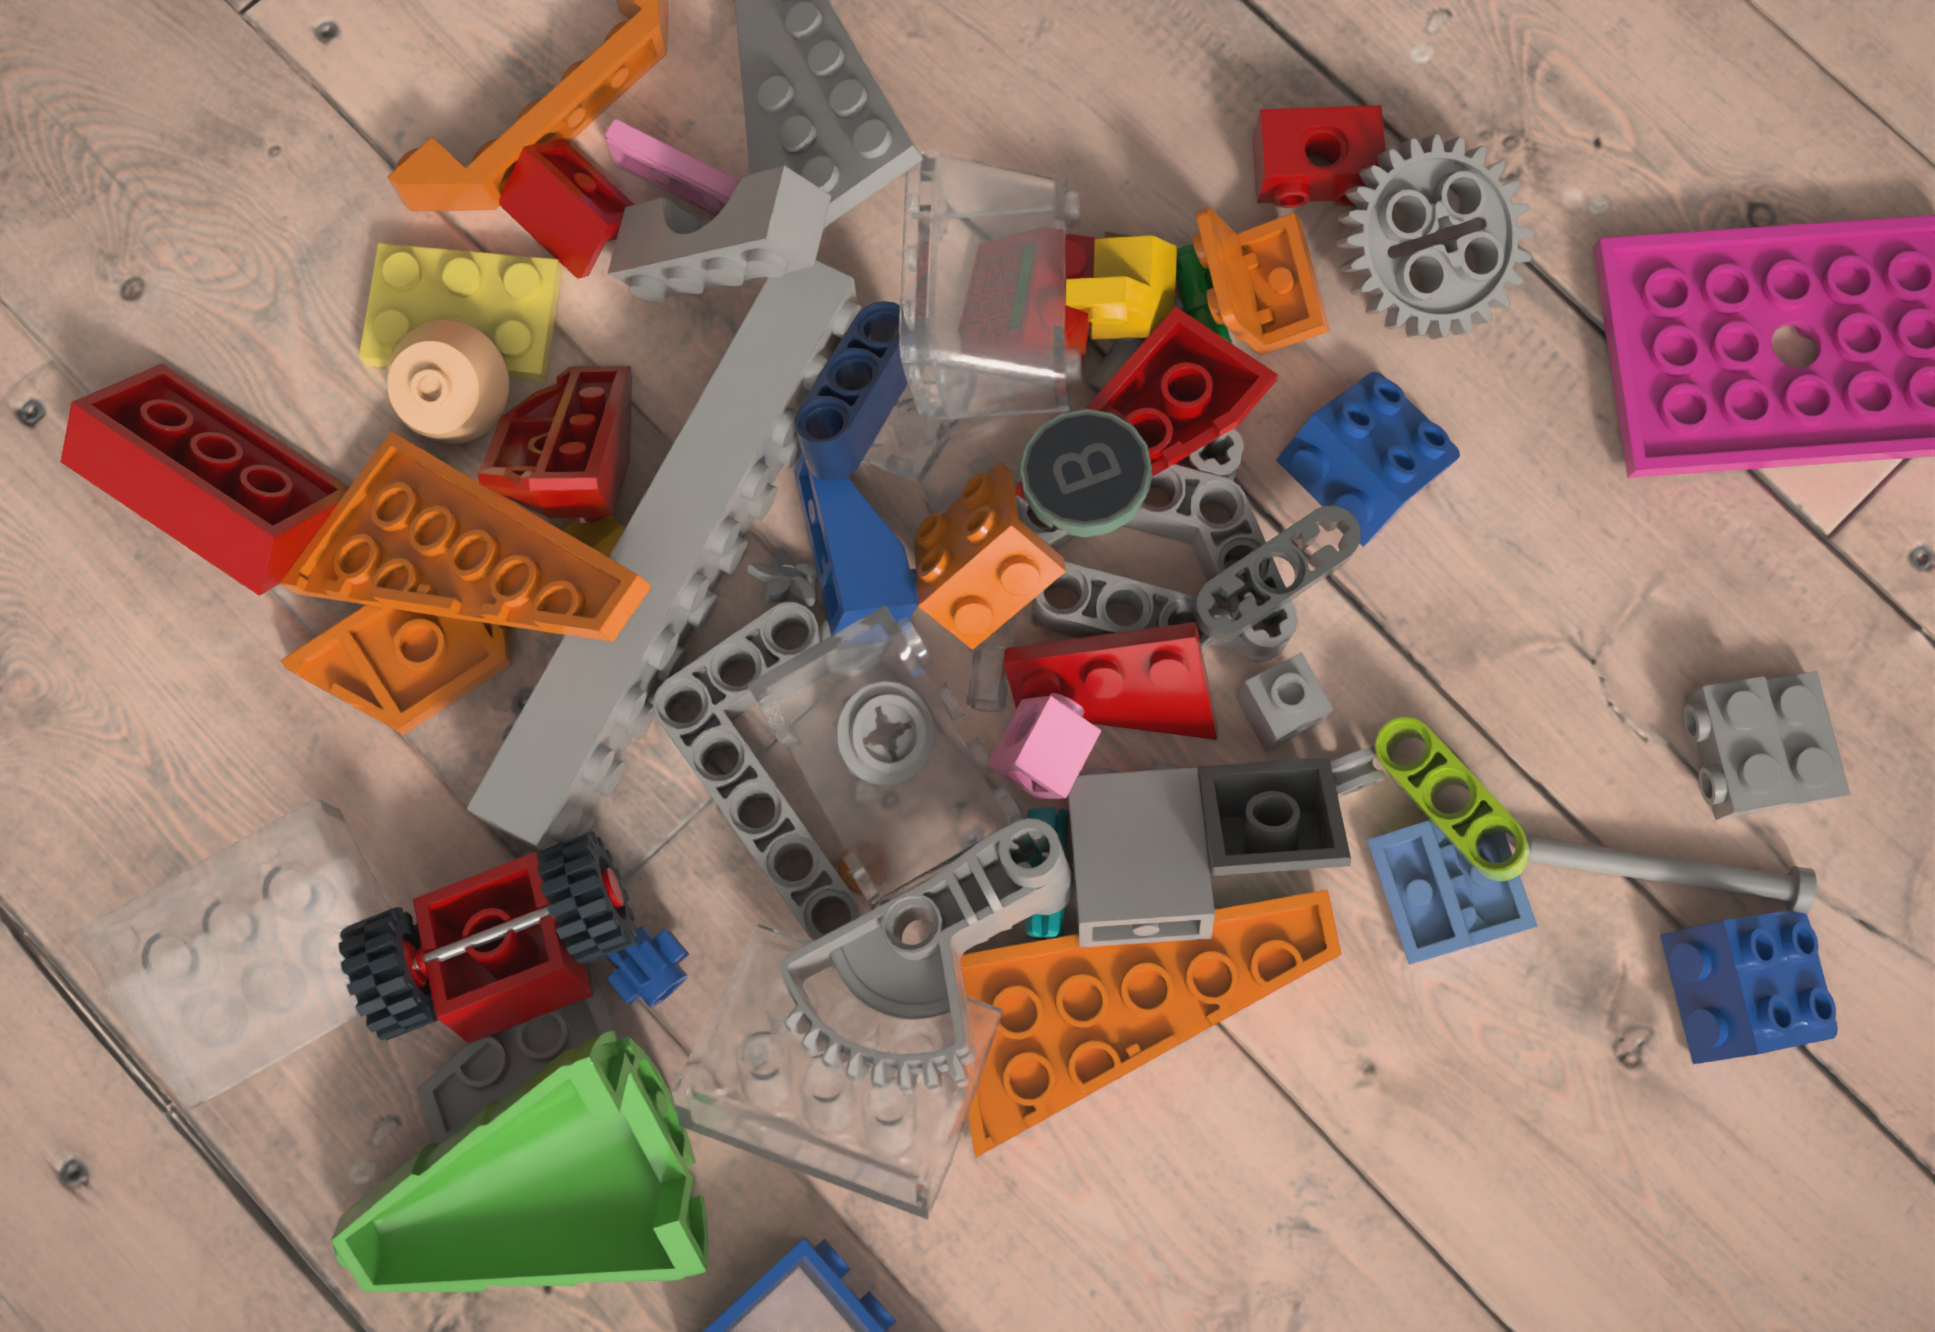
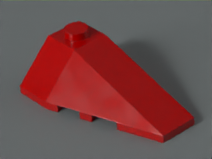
(1182, 389)

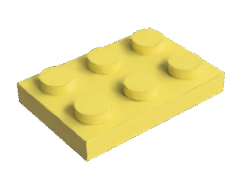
(498, 294)

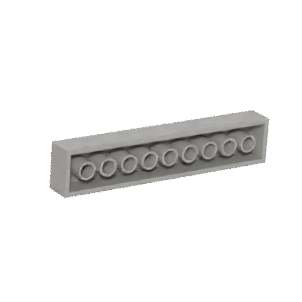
(680, 543)

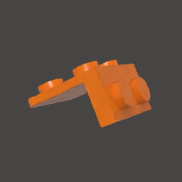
(1261, 281)
(981, 560)

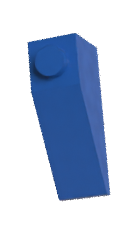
(853, 552)

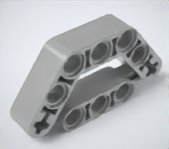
(1159, 606)

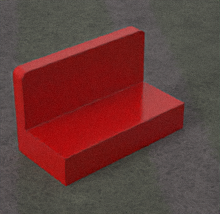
(564, 204)

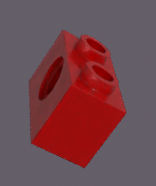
(1285, 137)

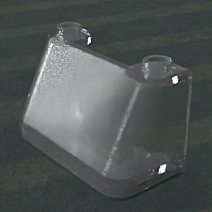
(985, 289)

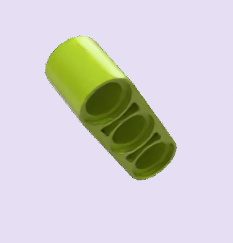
(1442, 768)

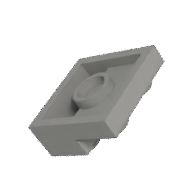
(1764, 744)

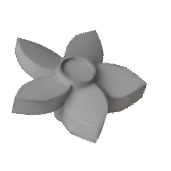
(786, 580)

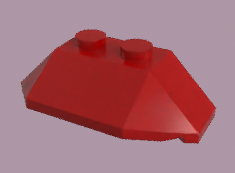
(565, 446)

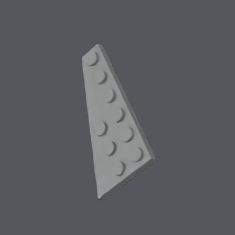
(817, 103)

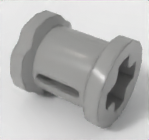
(1229, 446)

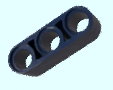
(853, 394)

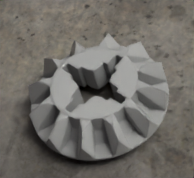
(908, 747)

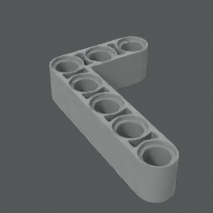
(749, 779)

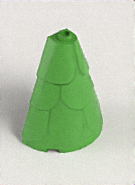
(541, 1189)

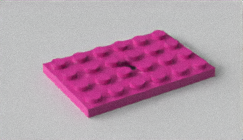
(1697, 360)

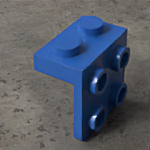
(1368, 453)
(1749, 986)

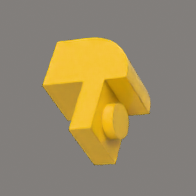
(1129, 287)

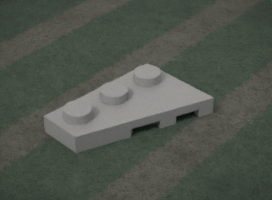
(507, 1059)

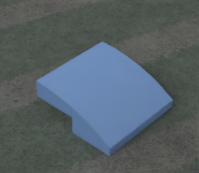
(1441, 898)

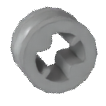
(1356, 772)

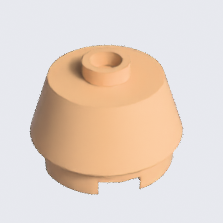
(447, 381)

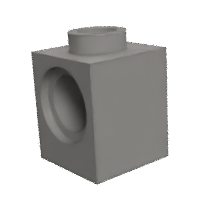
(1283, 702)

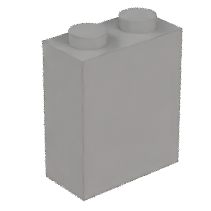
(1140, 856)

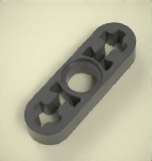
(1304, 532)

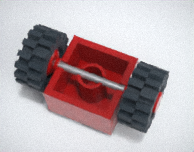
(491, 944)

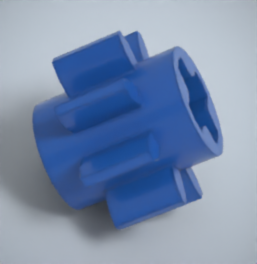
(648, 967)

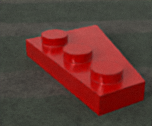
(1123, 679)

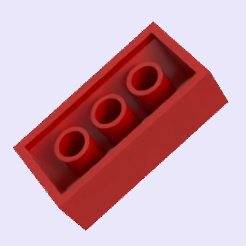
(201, 474)

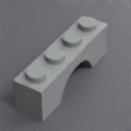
(761, 232)

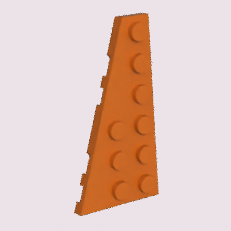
(445, 546)
(1102, 1011)

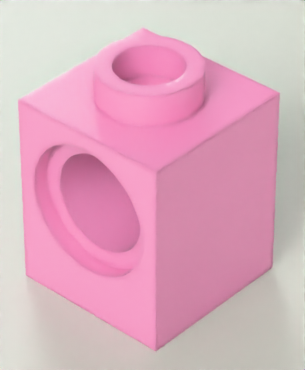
(1045, 746)

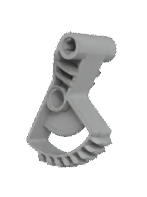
(970, 900)

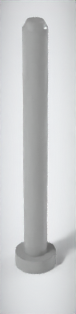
(1796, 888)

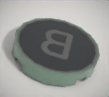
(1086, 472)

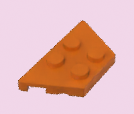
(402, 662)

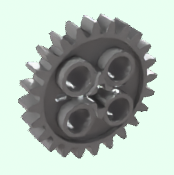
(1419, 183)

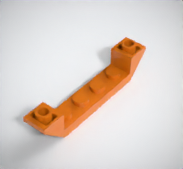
(436, 181)

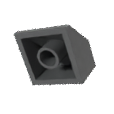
(1272, 817)

